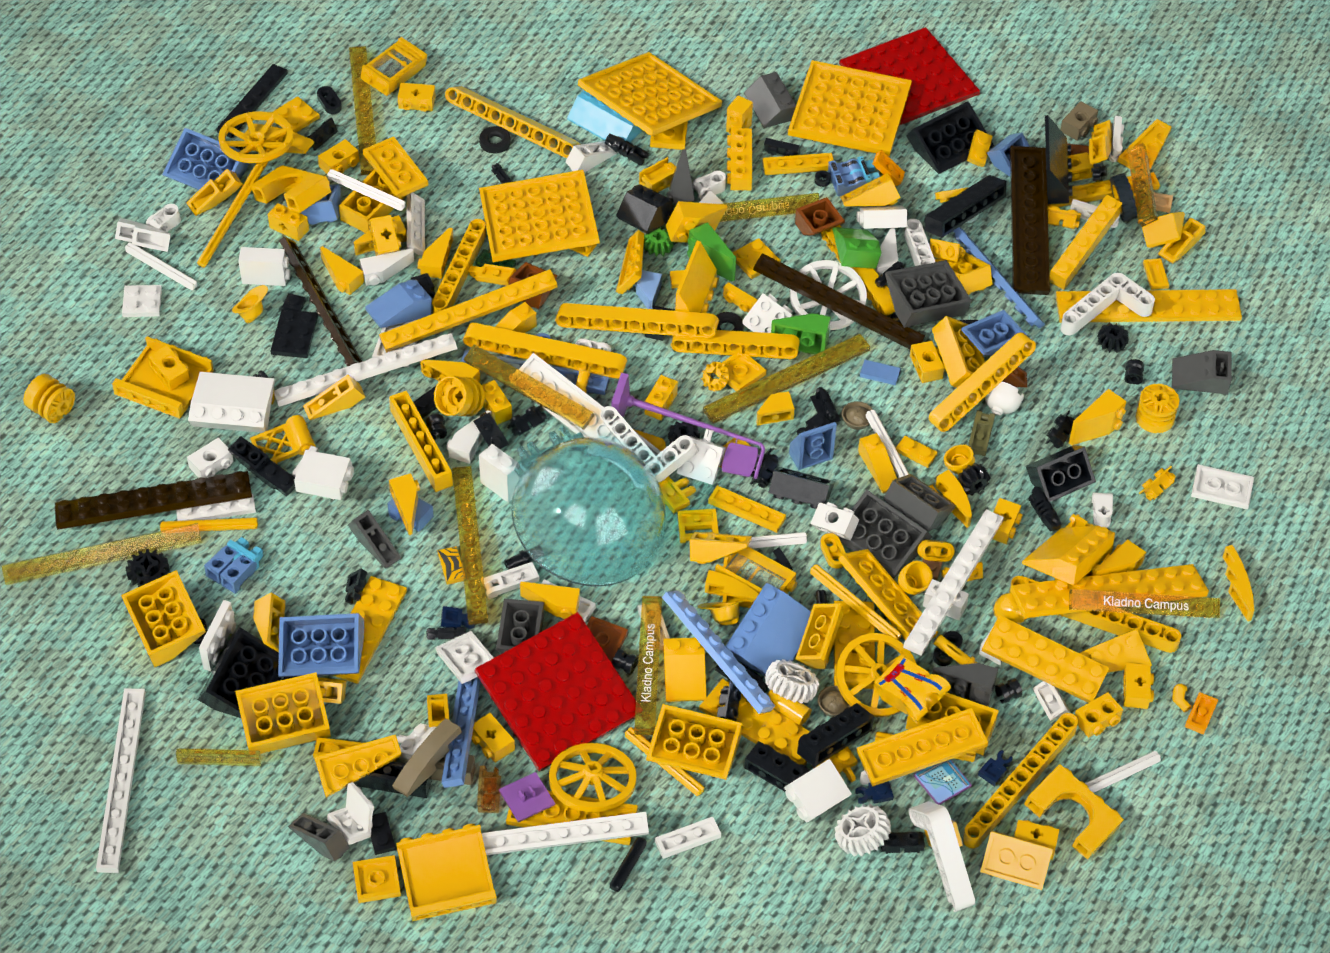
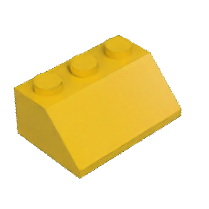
(820, 635)

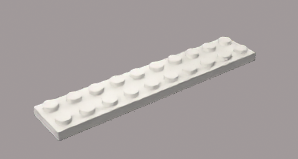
(596, 428)

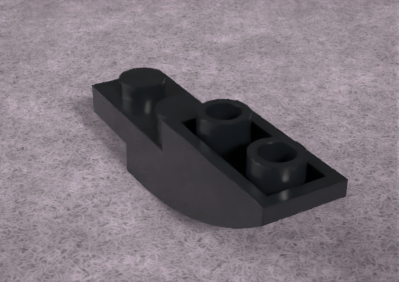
(262, 467)

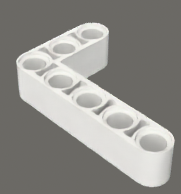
(918, 243)
(1113, 288)
(641, 449)
(946, 851)

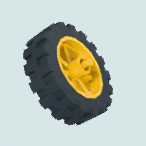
(1122, 192)

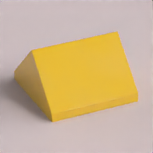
(1164, 230)

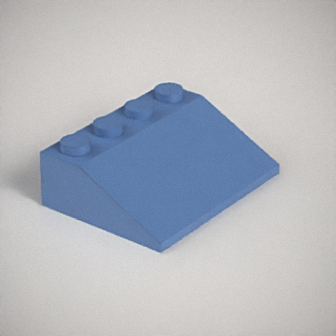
(199, 160)
(769, 630)
(320, 644)

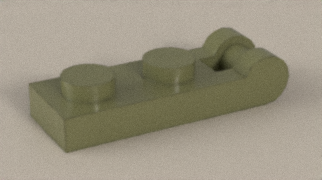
(981, 432)

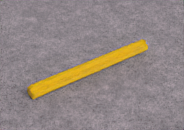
(854, 602)

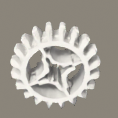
(792, 681)
(862, 830)

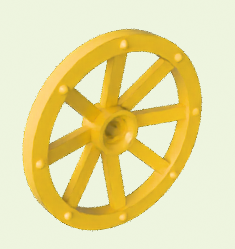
(256, 140)
(872, 673)
(592, 774)

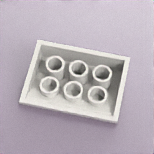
(231, 402)

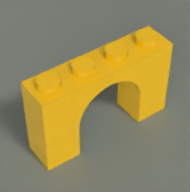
(302, 187)
(1063, 785)

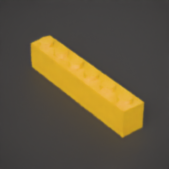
(1085, 242)
(421, 441)

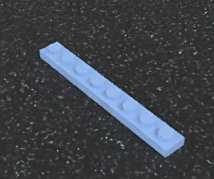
(718, 651)

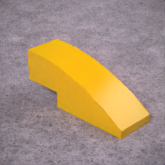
(215, 192)
(1191, 234)
(954, 492)
(730, 589)
(437, 709)

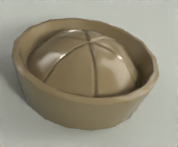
(855, 415)
(831, 701)

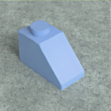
(648, 288)

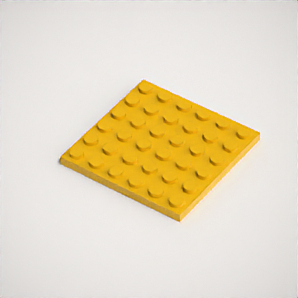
(650, 93)
(849, 108)
(538, 215)

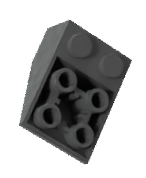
(1203, 372)
(970, 681)

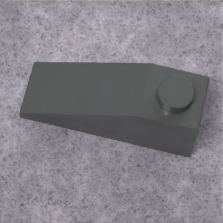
(681, 183)
(374, 539)
(320, 836)

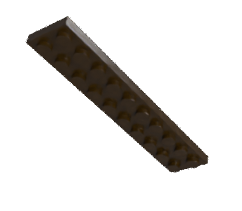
(1029, 220)
(152, 500)

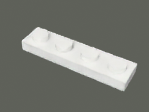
(416, 223)
(217, 510)

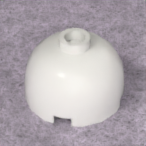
(1004, 399)

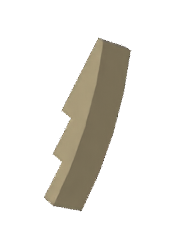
(423, 760)

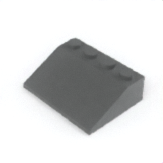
(927, 293)
(885, 533)

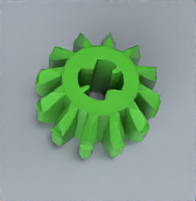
(658, 242)

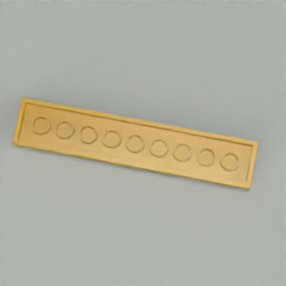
(1168, 306)
(1053, 596)

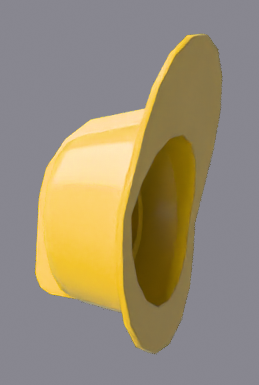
(251, 304)
(723, 612)

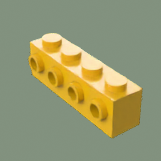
(740, 159)

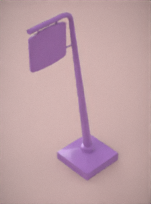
(737, 459)

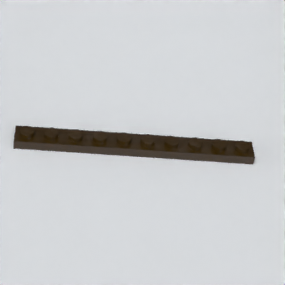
(321, 302)
(837, 302)

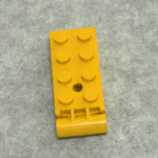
(851, 627)

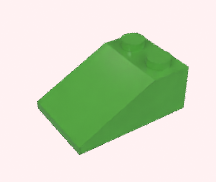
(857, 247)
(717, 250)
(809, 328)

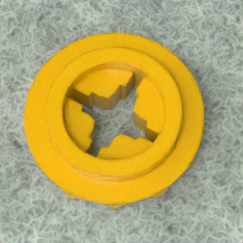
(721, 371)

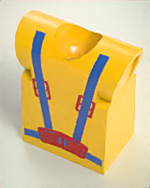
(911, 688)

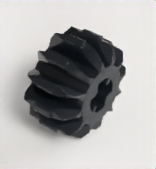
(1113, 337)
(681, 429)
(974, 478)

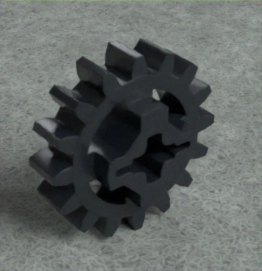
(146, 567)

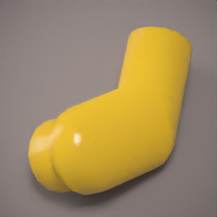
(1179, 697)

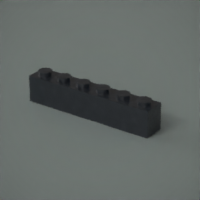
(965, 206)

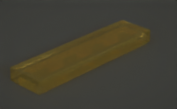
(218, 757)

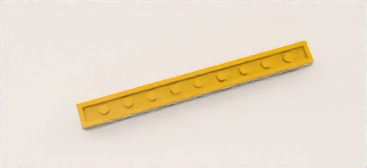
(468, 311)

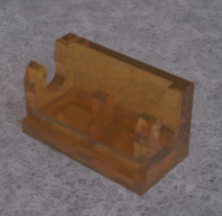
(488, 790)

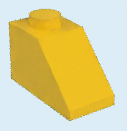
(776, 409)

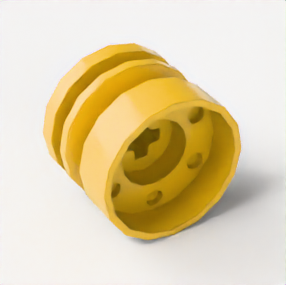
(459, 396)
(49, 398)
(1157, 408)

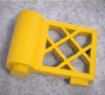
(296, 433)

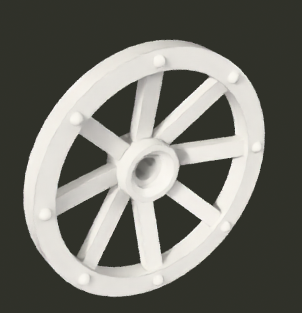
(835, 266)

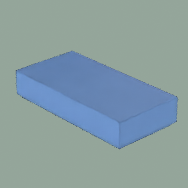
(880, 372)

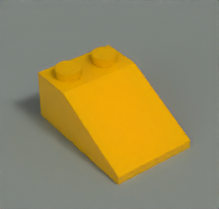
(874, 193)
(691, 215)
(971, 272)
(1099, 418)
(684, 669)

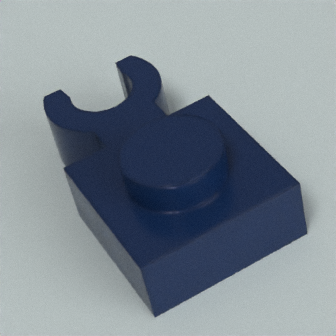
(454, 618)
(994, 770)
(877, 793)

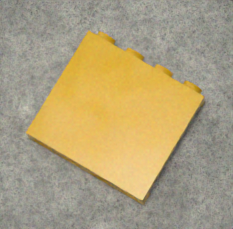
(146, 387)
(446, 872)

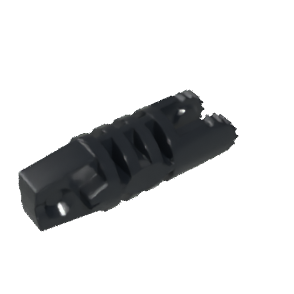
(626, 149)
(1044, 509)

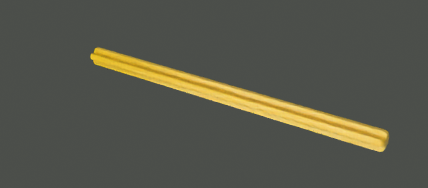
(234, 209)

